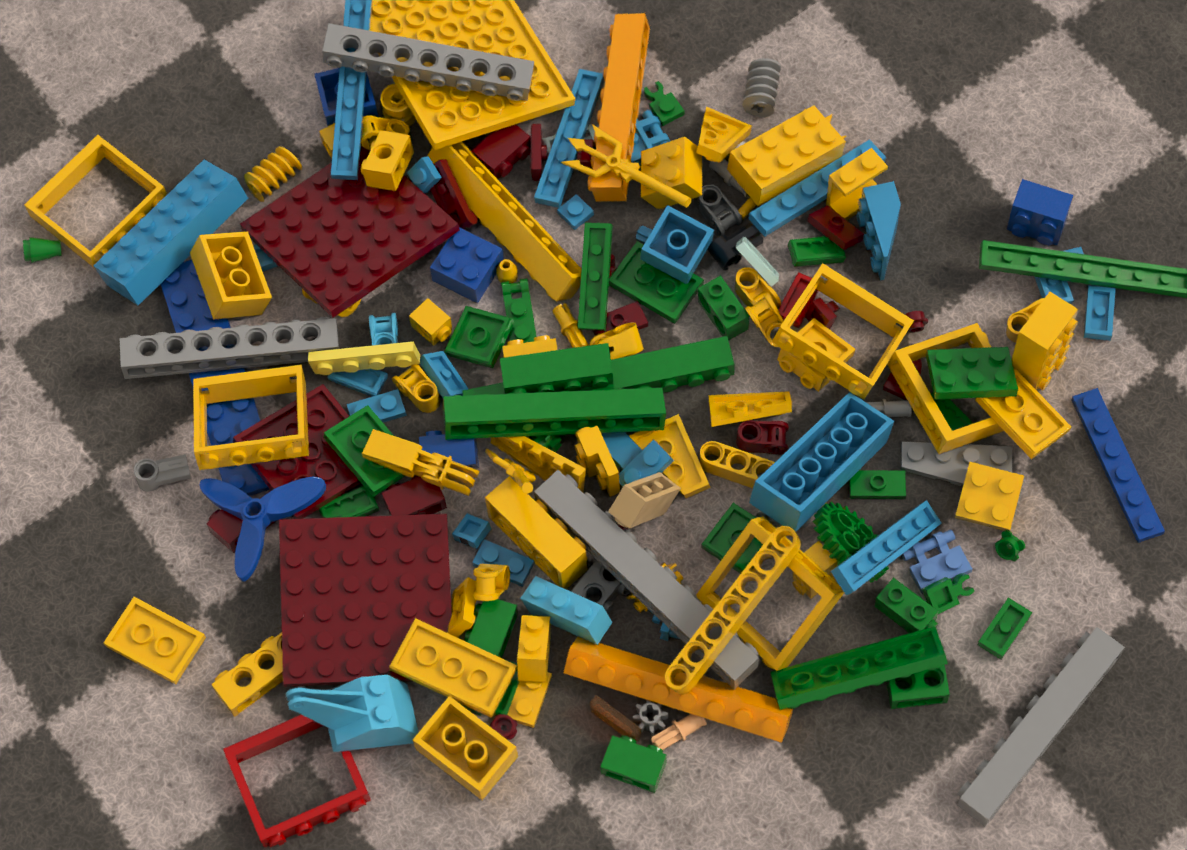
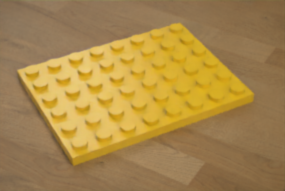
(478, 25)

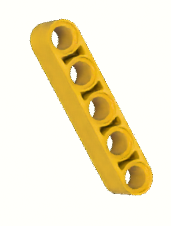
(729, 456)

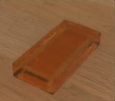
(614, 719)

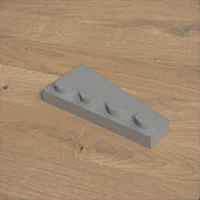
(952, 465)

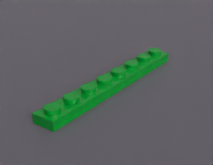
(1083, 268)

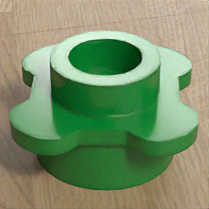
(1009, 546)

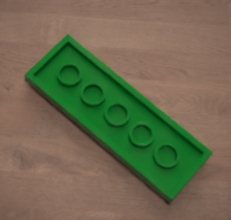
(858, 668)

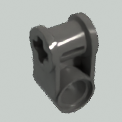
(720, 214)

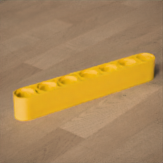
(731, 624)

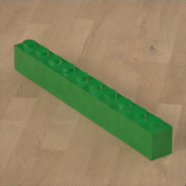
(662, 368)

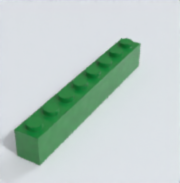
(553, 413)

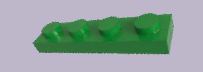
(595, 276)

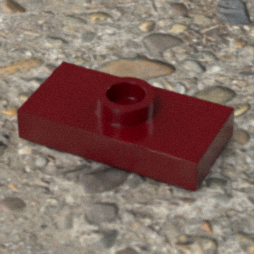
(538, 152)
(835, 227)
(623, 315)

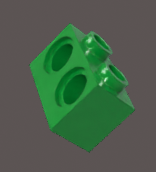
(723, 308)
(919, 692)

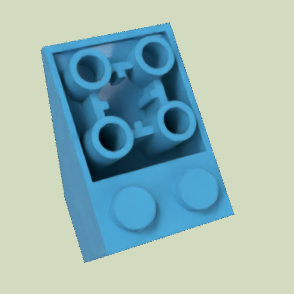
(879, 217)

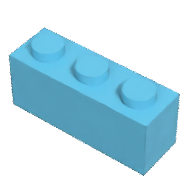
(566, 610)

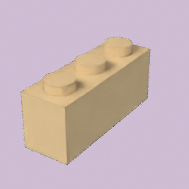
(644, 500)

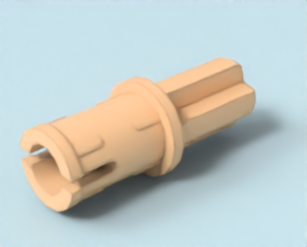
(678, 731)

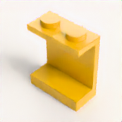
(847, 182)

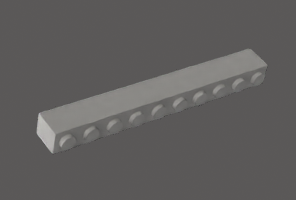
(641, 573)

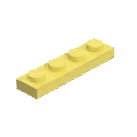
(365, 357)

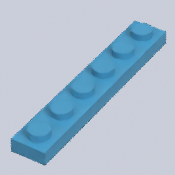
(572, 125)
(802, 195)
(886, 547)

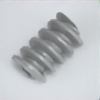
(761, 87)

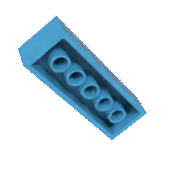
(169, 231)
(821, 462)

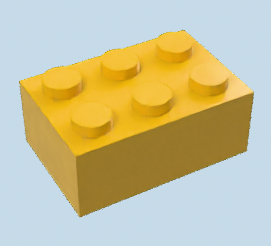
(230, 275)
(465, 748)

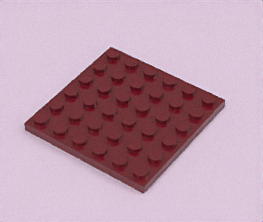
(347, 236)
(356, 592)

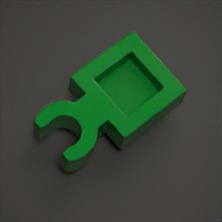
(664, 106)
(944, 592)

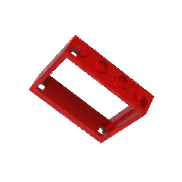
(301, 823)

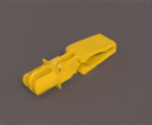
(411, 460)

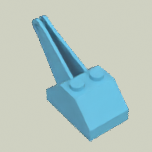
(361, 712)

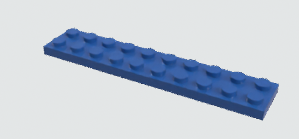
(227, 418)

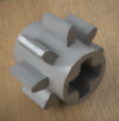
(657, 714)

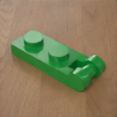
(519, 310)

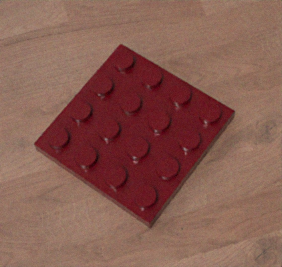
(322, 462)

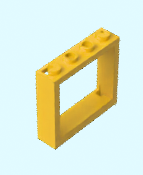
(71, 175)
(860, 303)
(245, 386)
(922, 401)
(801, 566)

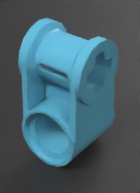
(383, 329)

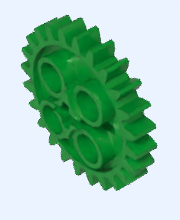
(843, 533)

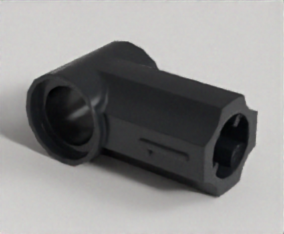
(724, 248)

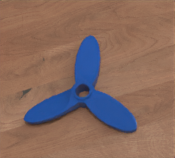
(273, 506)

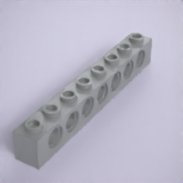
(417, 52)
(218, 357)

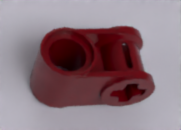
(765, 437)

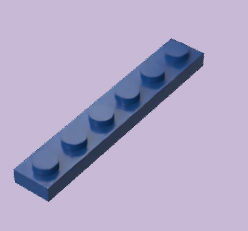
(1117, 465)

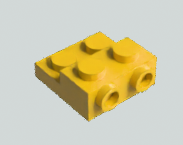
(827, 340)
(596, 458)

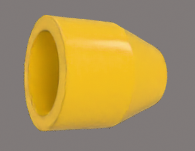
(507, 271)

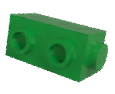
(906, 607)

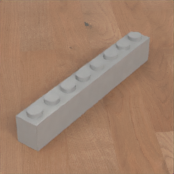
(1040, 726)

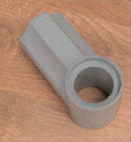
(164, 470)

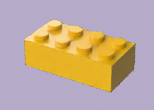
(785, 155)
(1044, 341)
(537, 533)

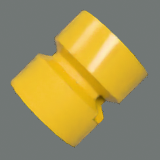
(395, 106)

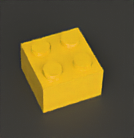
(675, 166)
(989, 496)

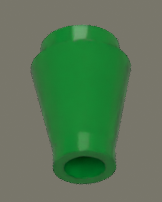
(41, 249)

